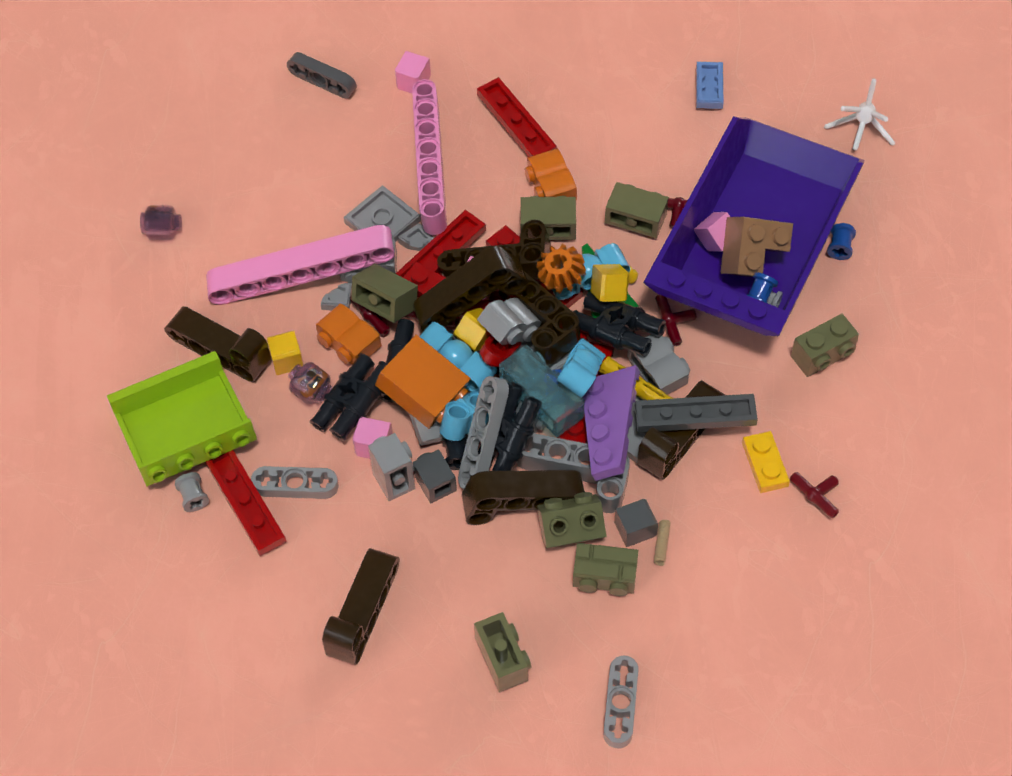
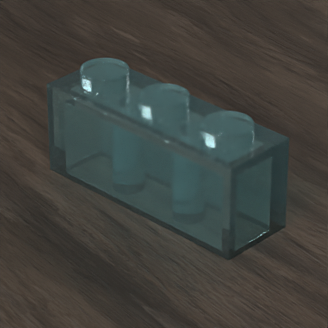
(560, 406)

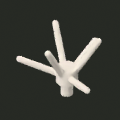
(864, 114)

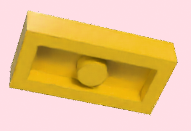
(765, 462)

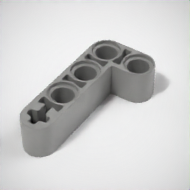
(573, 455)

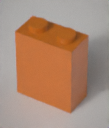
(422, 381)

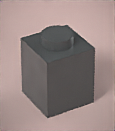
(434, 476)

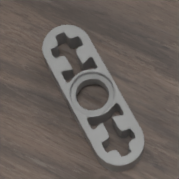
(303, 491)
(631, 681)

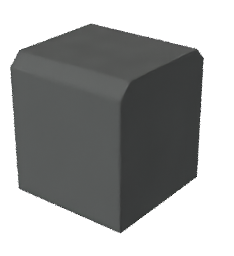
(636, 522)

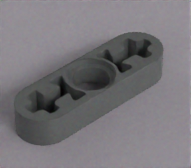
(321, 75)

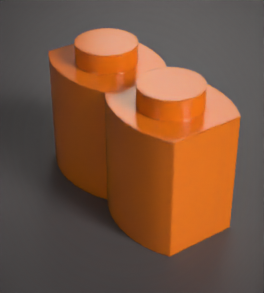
(550, 175)
(347, 334)

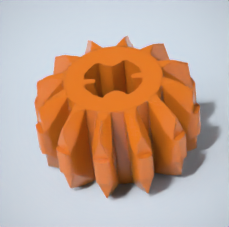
(551, 264)

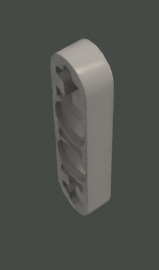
(495, 393)

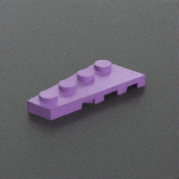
(608, 420)

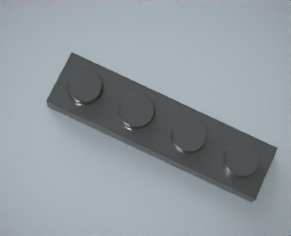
(696, 412)

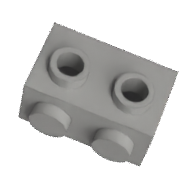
(392, 466)

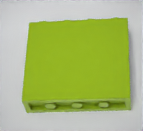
(181, 418)

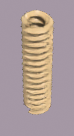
(661, 543)

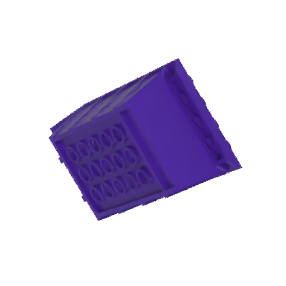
(765, 177)

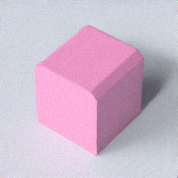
(410, 70)
(712, 231)
(367, 432)

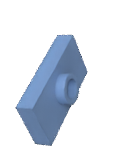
(709, 85)

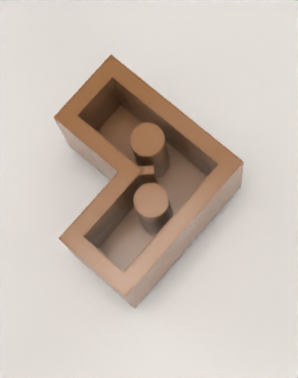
(748, 240)

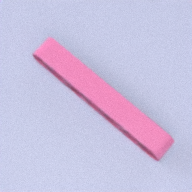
(429, 157)
(300, 264)

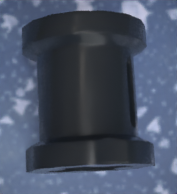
(454, 452)

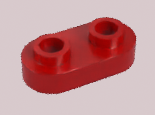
(494, 353)

